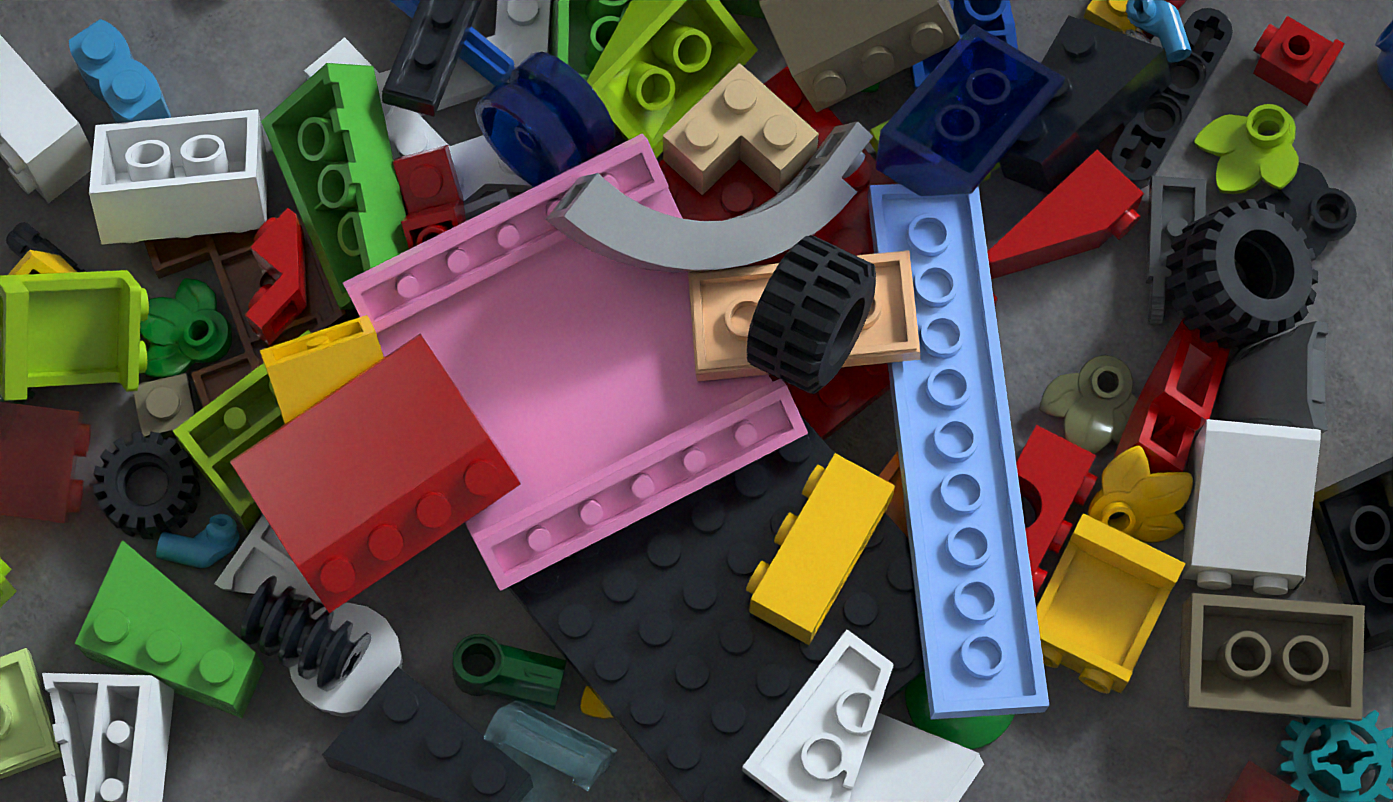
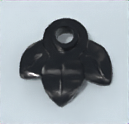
(1303, 201)

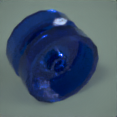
(544, 119)

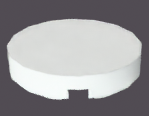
(372, 671)

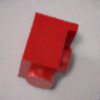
(1296, 73)

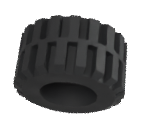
(1272, 259)
(811, 314)

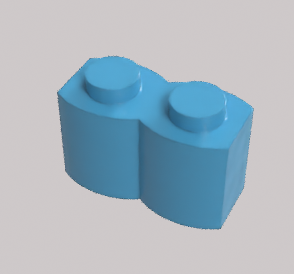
(115, 75)

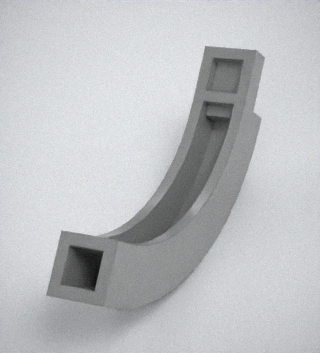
(640, 237)

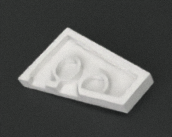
(825, 729)

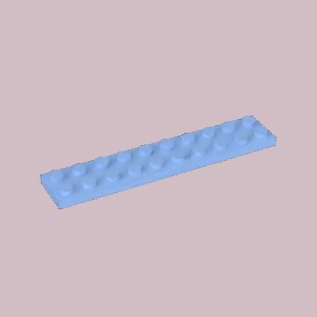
(960, 466)

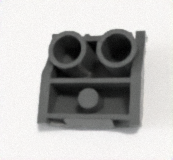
(1278, 381)

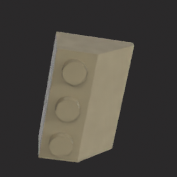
(853, 44)
(1272, 656)

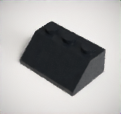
(1358, 540)

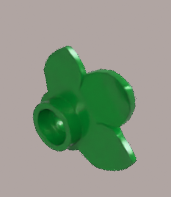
(176, 326)

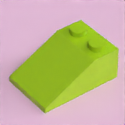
(665, 63)

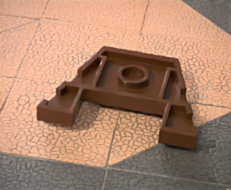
(240, 280)

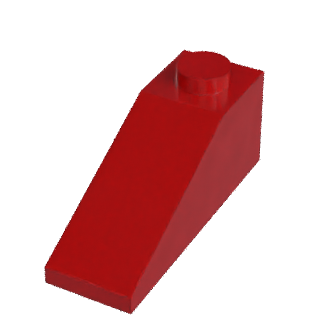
(1071, 219)

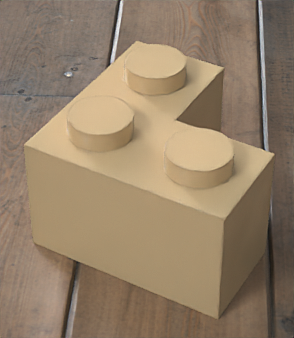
(739, 123)

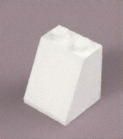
(1250, 505)

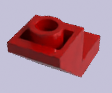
(430, 194)
(281, 254)

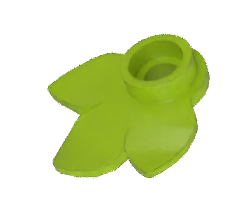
(1246, 154)

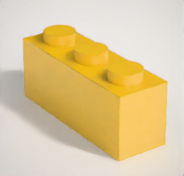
(819, 547)

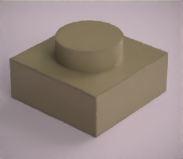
(164, 405)

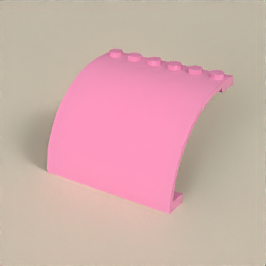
(573, 368)

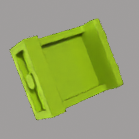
(71, 330)

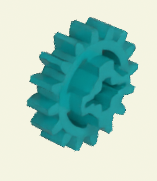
(1337, 738)

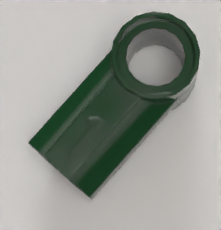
(515, 674)

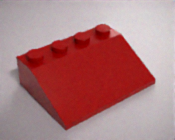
(375, 473)

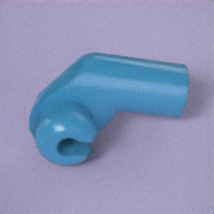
(1161, 21)
(205, 548)

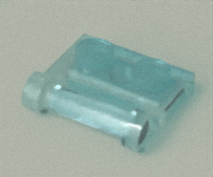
(551, 743)

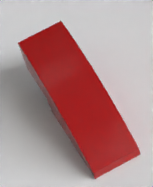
(1175, 400)

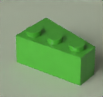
(156, 629)

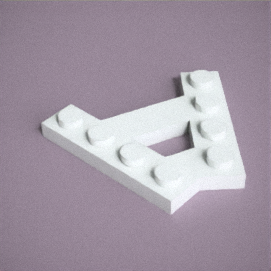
(519, 31)

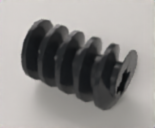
(300, 637)

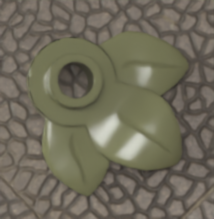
(1089, 413)

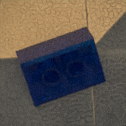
(964, 116)

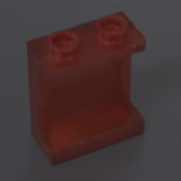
(40, 461)

